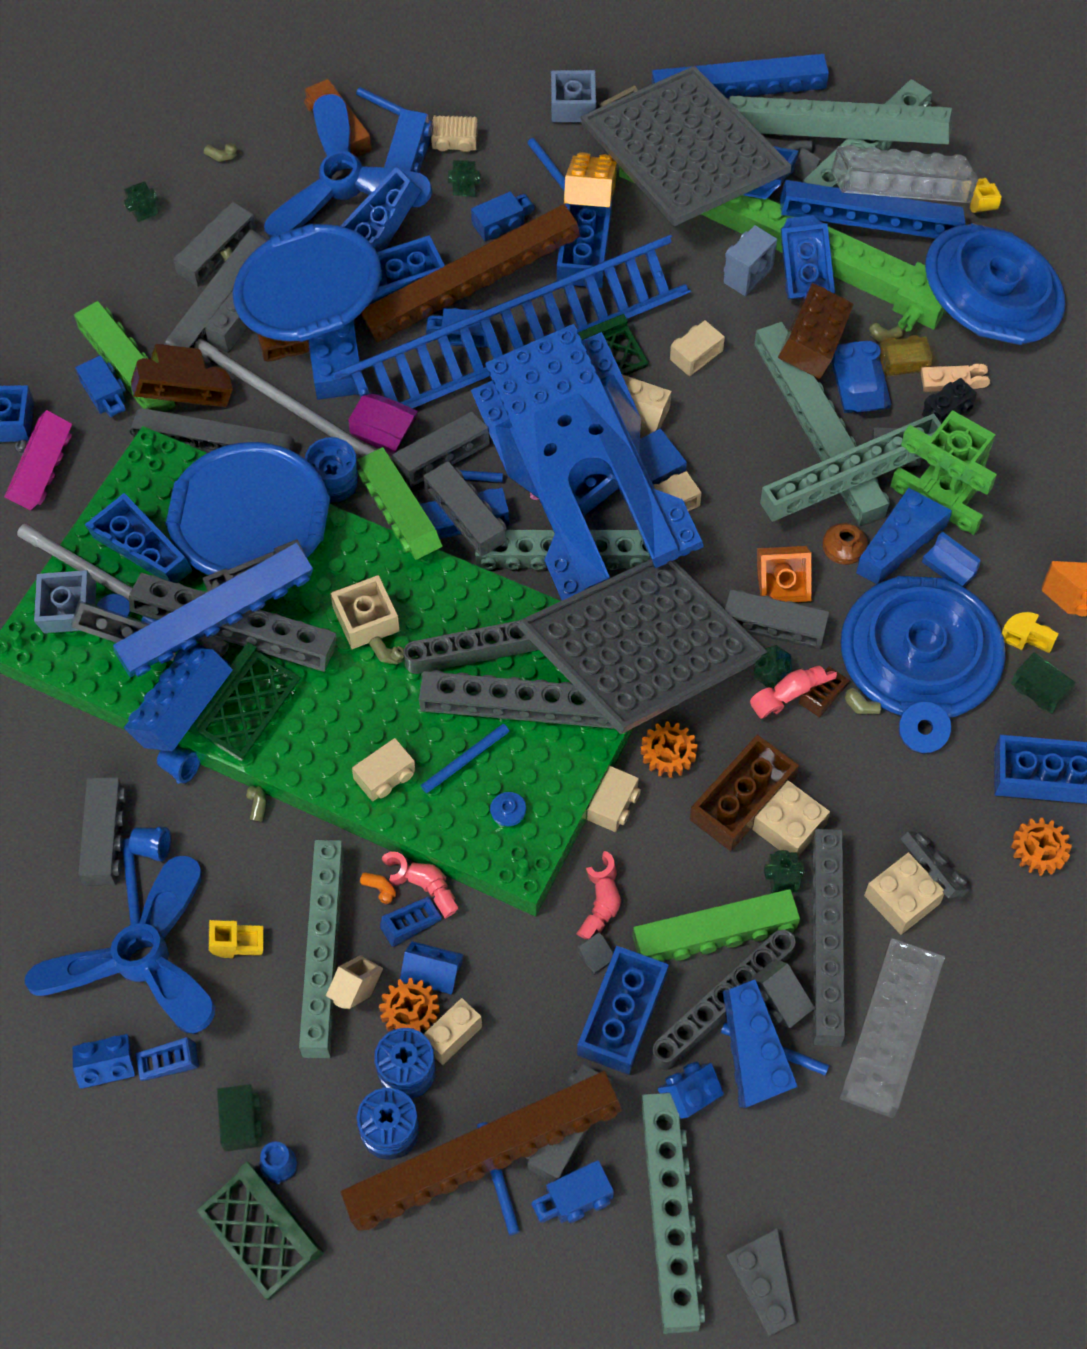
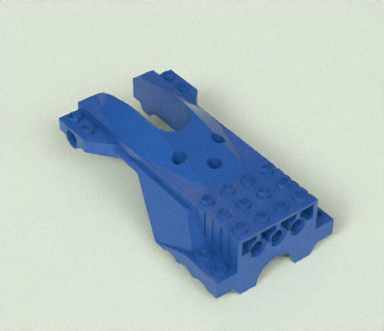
(566, 415)

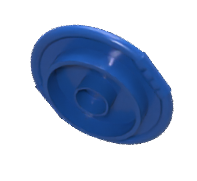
(306, 282)
(995, 284)
(245, 505)
(923, 644)

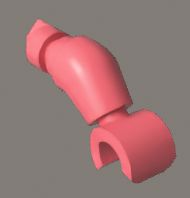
(789, 688)
(425, 876)
(607, 898)

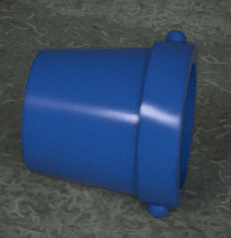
(179, 763)
(150, 842)
(277, 1162)

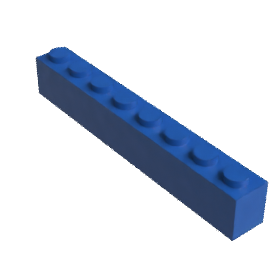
(761, 76)
(869, 211)
(213, 610)

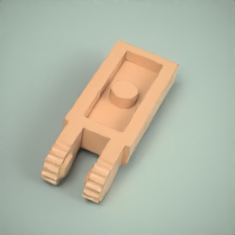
(937, 377)

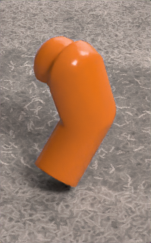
(382, 884)

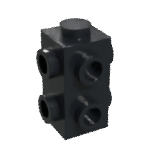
(954, 396)

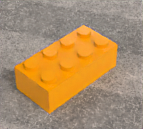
(590, 180)

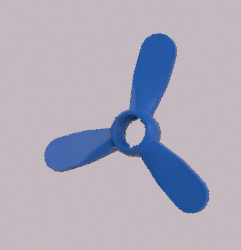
(335, 137)
(172, 987)

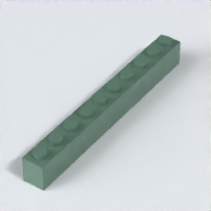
(847, 119)
(819, 421)

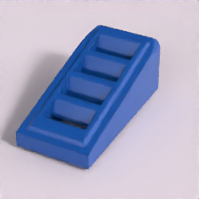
(402, 933)
(190, 1062)

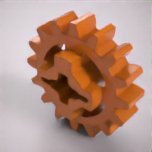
(663, 758)
(1054, 846)
(419, 1004)

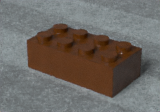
(816, 330)
(741, 791)

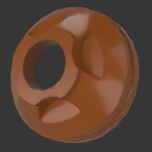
(843, 551)

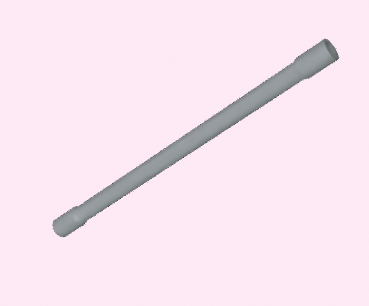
(213, 354)
(39, 540)

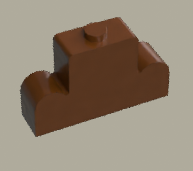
(180, 376)

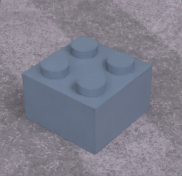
(572, 94)
(749, 260)
(58, 598)

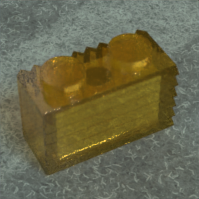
(905, 355)

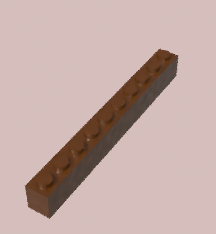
(470, 273)
(480, 1151)

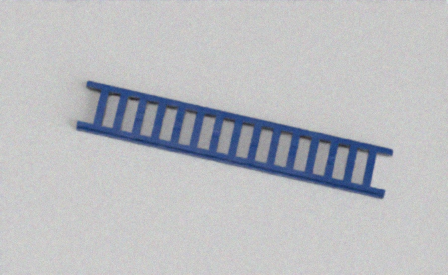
(480, 372)

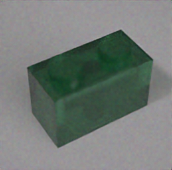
(1042, 683)
(238, 1117)

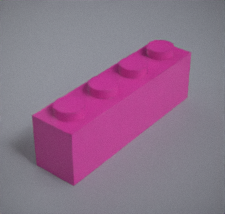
(38, 461)

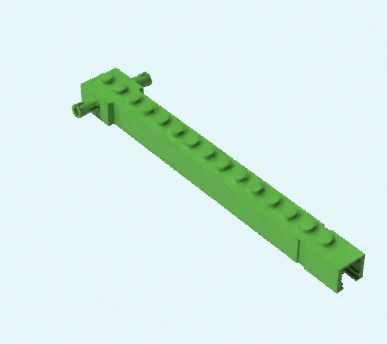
(851, 260)

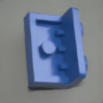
(103, 1061)
(692, 1088)

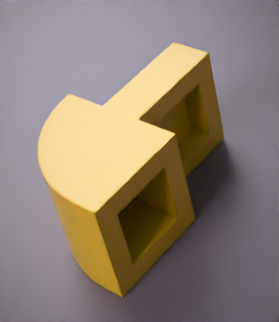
(985, 197)
(1024, 629)
(231, 939)

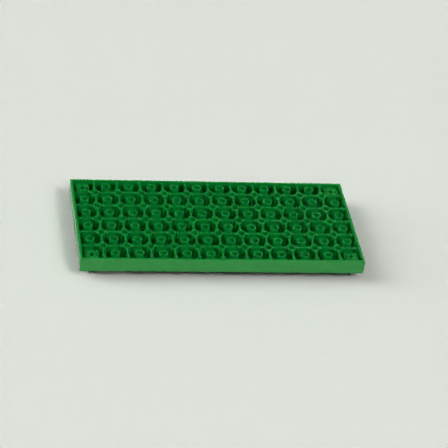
(357, 702)

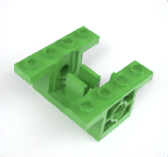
(958, 464)

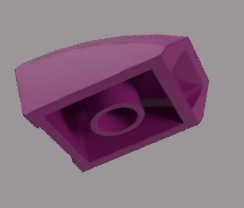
(381, 422)

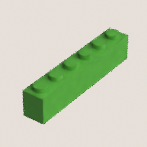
(115, 347)
(398, 504)
(717, 927)

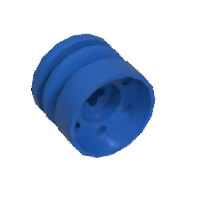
(336, 465)
(410, 1077)
(384, 1138)

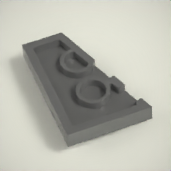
(940, 870)
(764, 1281)

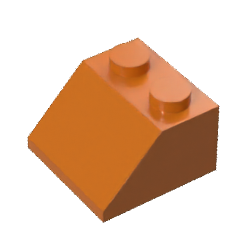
(785, 573)
(1067, 586)

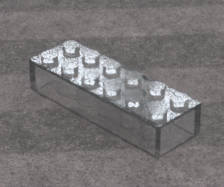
(904, 174)
(892, 1028)

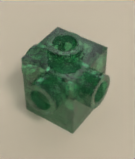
(464, 177)
(141, 201)
(772, 666)
(784, 871)

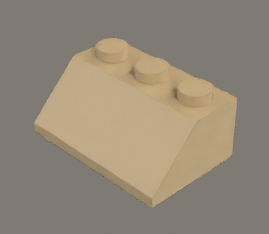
(650, 402)

